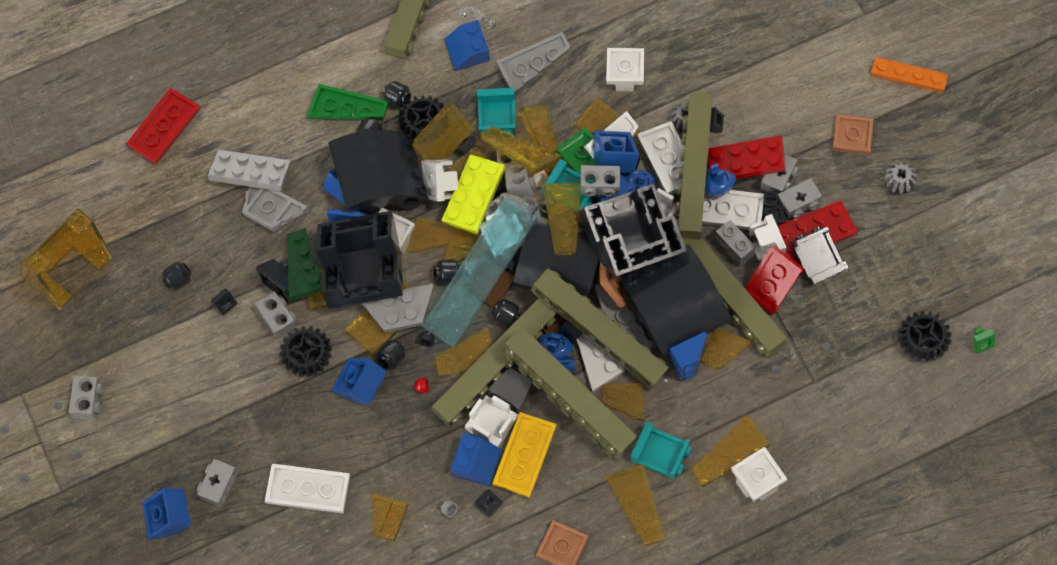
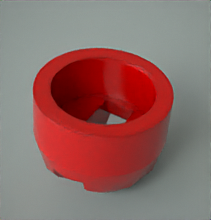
(422, 385)

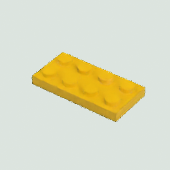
(524, 455)

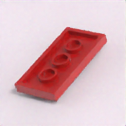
(163, 126)
(750, 157)
(832, 215)

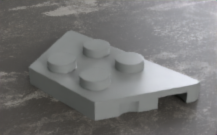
(271, 208)
(403, 310)

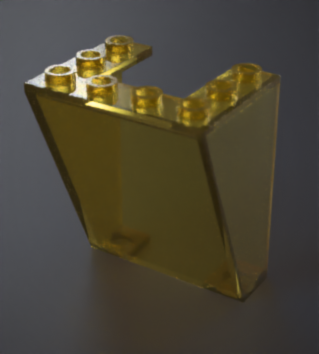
(75, 232)

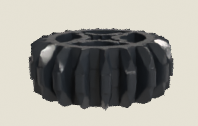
(419, 110)
(912, 326)
(322, 351)

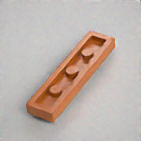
(909, 74)

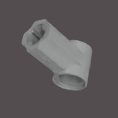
(527, 202)

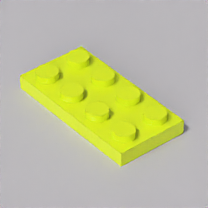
(474, 194)

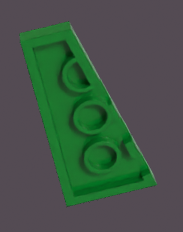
(345, 105)

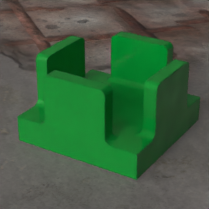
(574, 152)

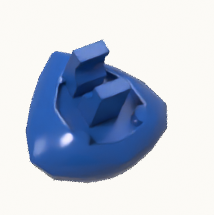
(639, 179)
(718, 181)
(556, 345)

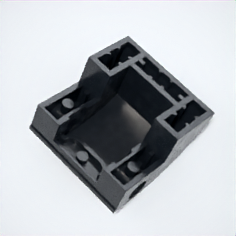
(378, 170)
(631, 231)
(539, 255)
(360, 260)
(676, 299)

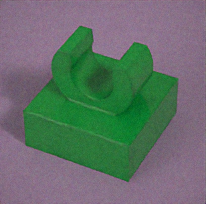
(983, 339)

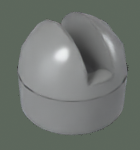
(452, 511)

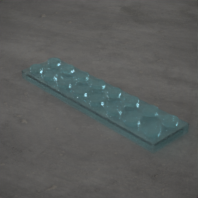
(480, 272)

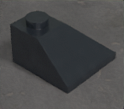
(275, 277)

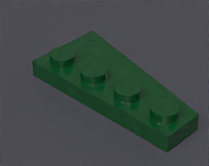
(303, 269)

